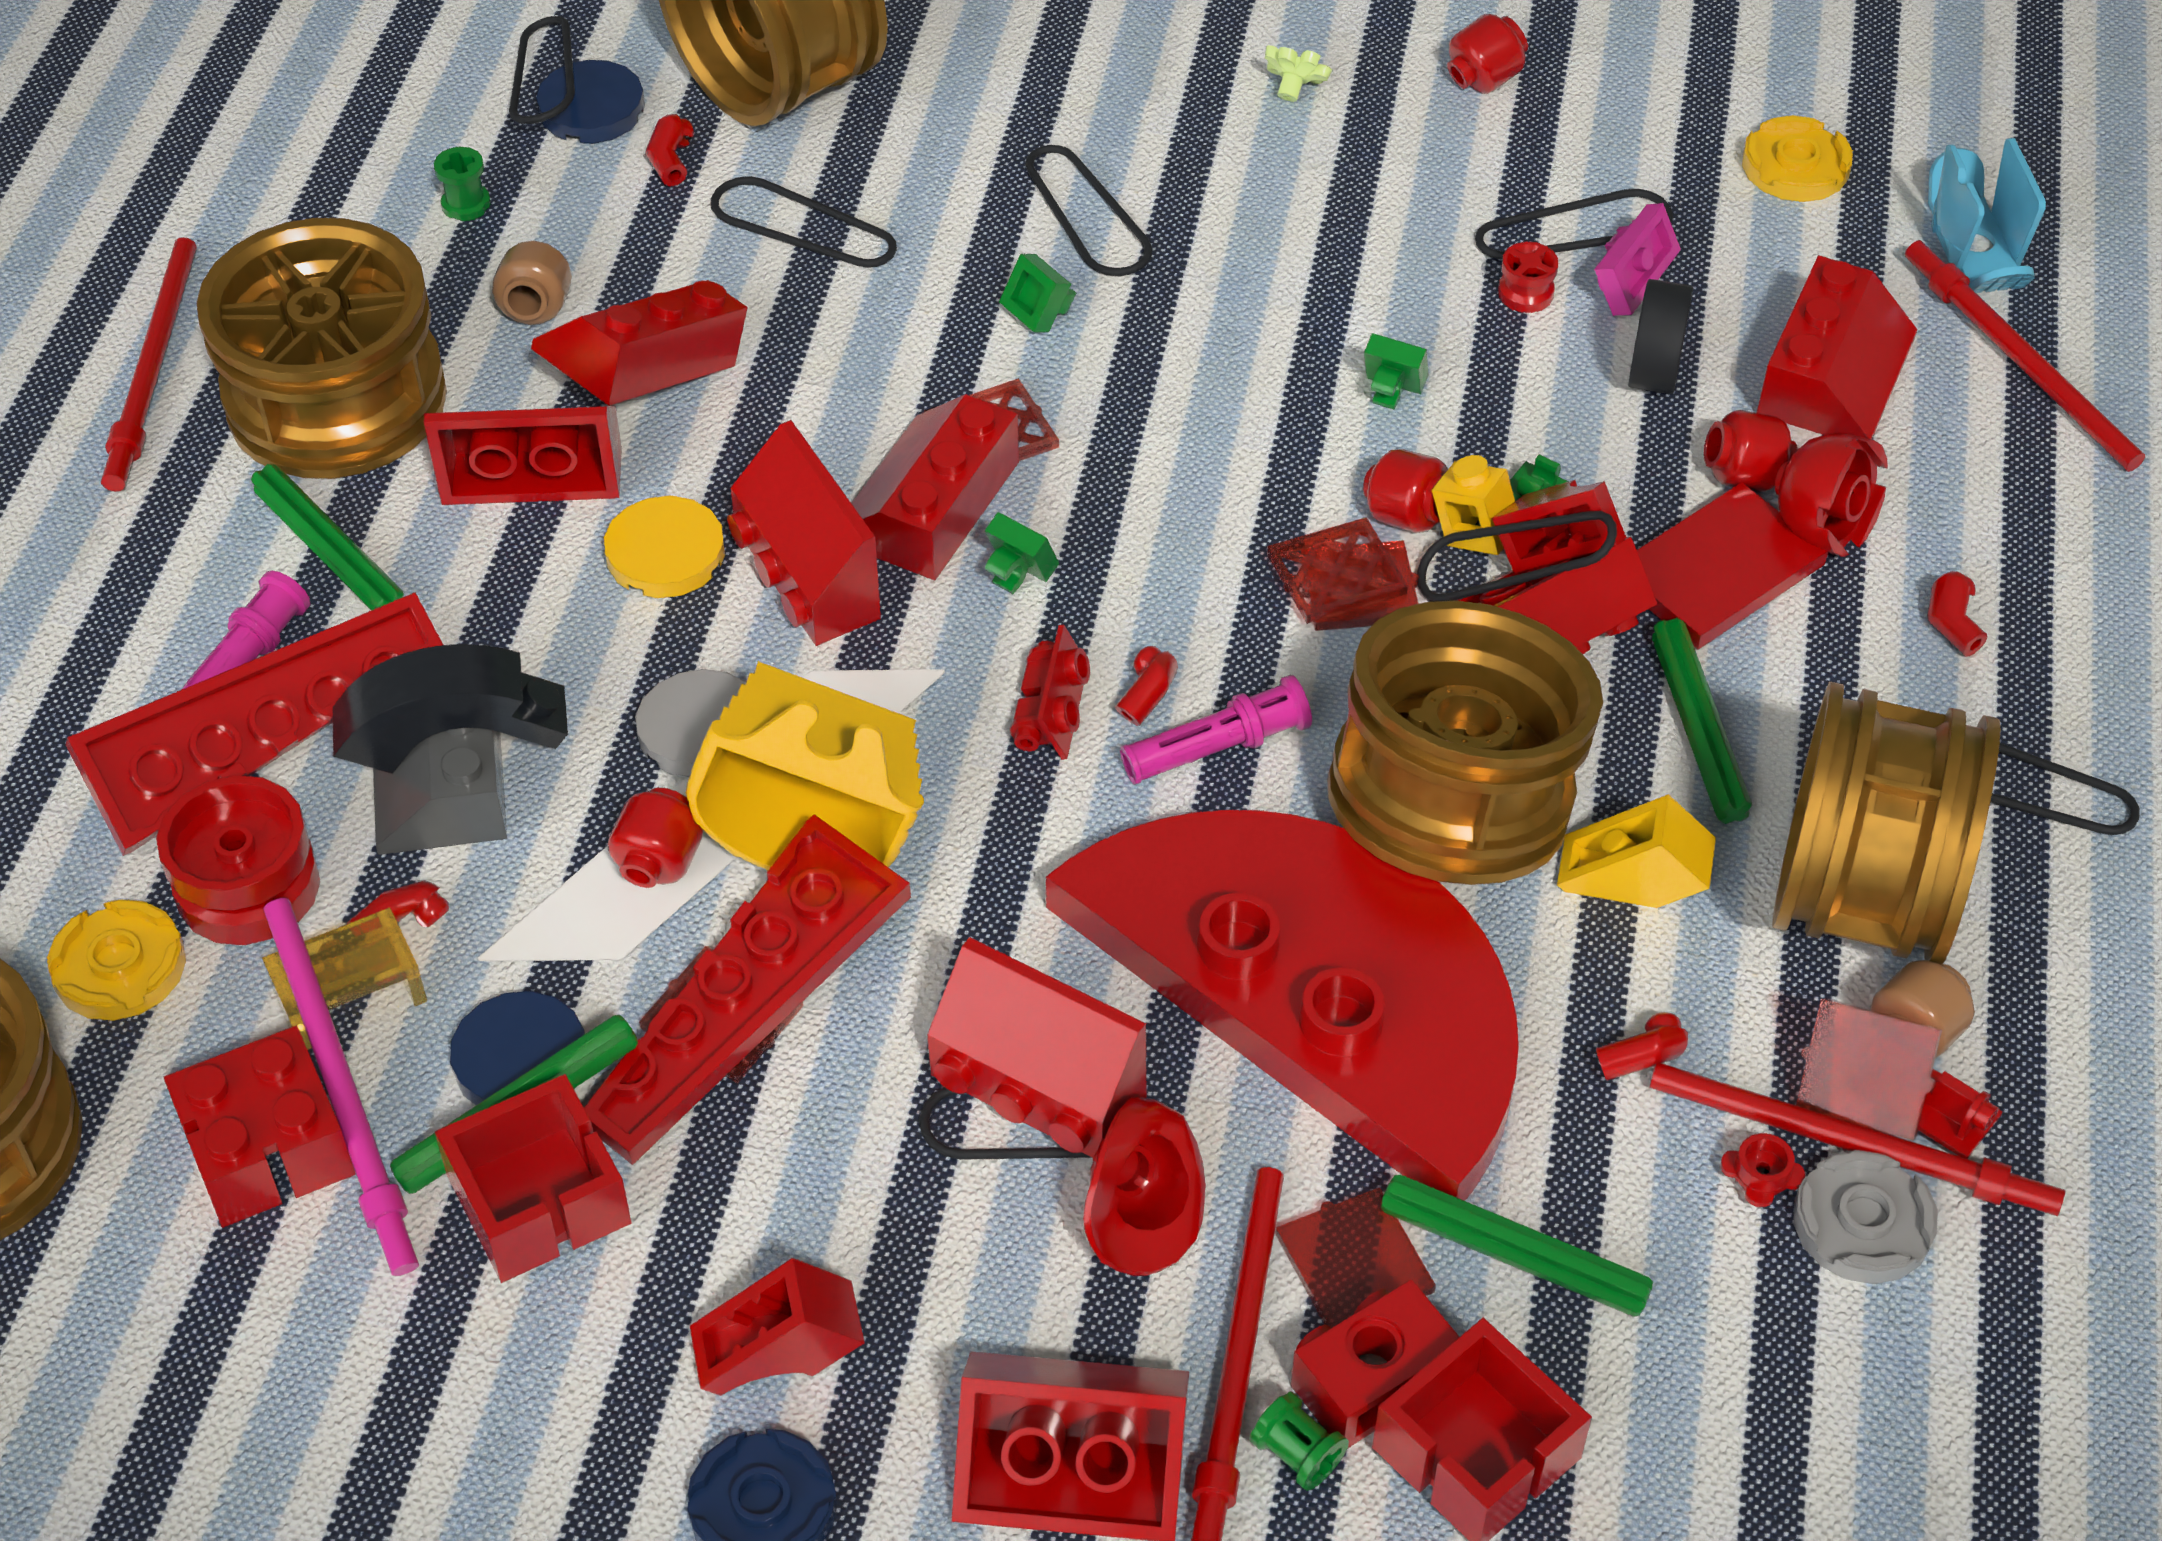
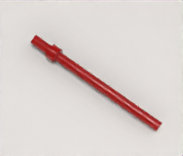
(1953, 286)
(127, 435)
(1988, 1180)
(1217, 1478)

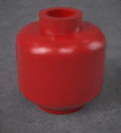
(1487, 53)
(1748, 449)
(1401, 490)
(654, 838)

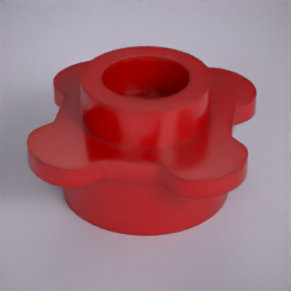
(1768, 1153)

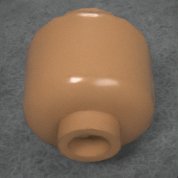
(531, 282)
(1930, 996)

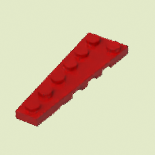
(234, 719)
(796, 931)

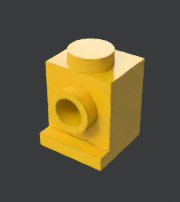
(1469, 494)

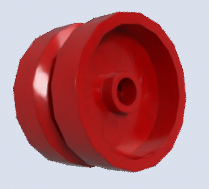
(232, 853)

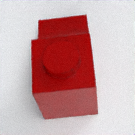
(1561, 542)
(779, 1325)

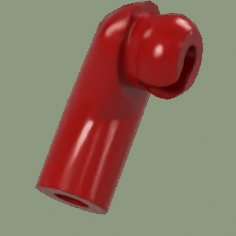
(661, 149)
(1948, 612)
(1155, 675)
(418, 898)
(1659, 1044)

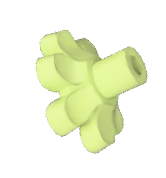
(1295, 70)

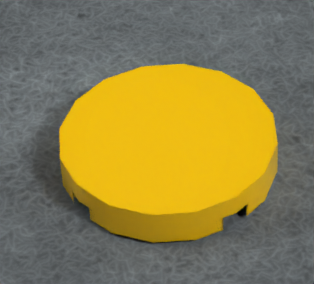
(1797, 159)
(664, 546)
(116, 960)

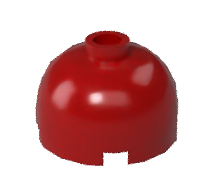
(1832, 490)

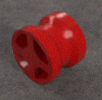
(1528, 277)

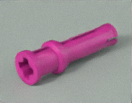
(255, 626)
(1242, 722)

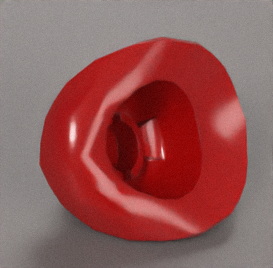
(1145, 1190)

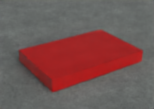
(1725, 563)

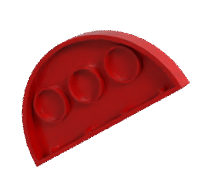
(1320, 971)

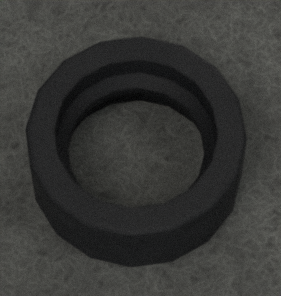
(1660, 336)

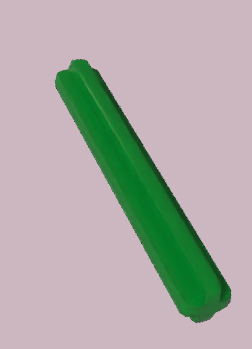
(325, 537)
(1701, 721)
(577, 1060)
(1517, 1245)

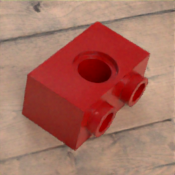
(1346, 1390)

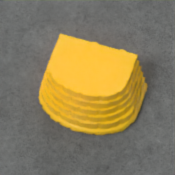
(801, 752)

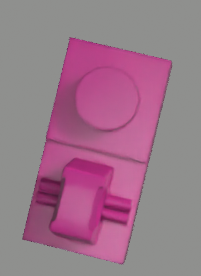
(1634, 256)

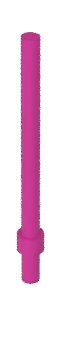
(381, 1201)

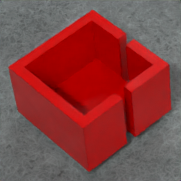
(250, 1107)
(529, 1177)
(1481, 1431)

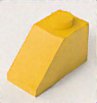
(1639, 856)

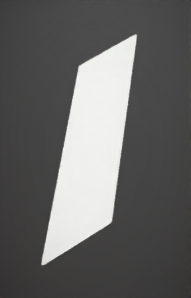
(607, 916)

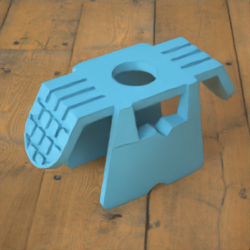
(1962, 212)

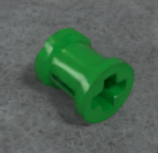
(460, 172)
(1299, 1441)

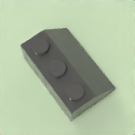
(442, 793)

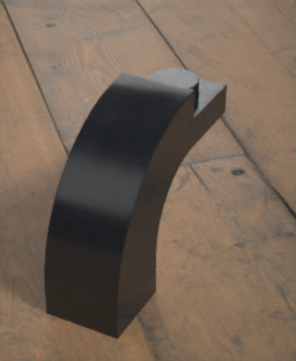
(443, 691)

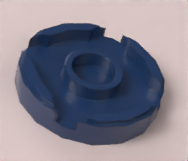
(603, 103)
(508, 1039)
(762, 1490)

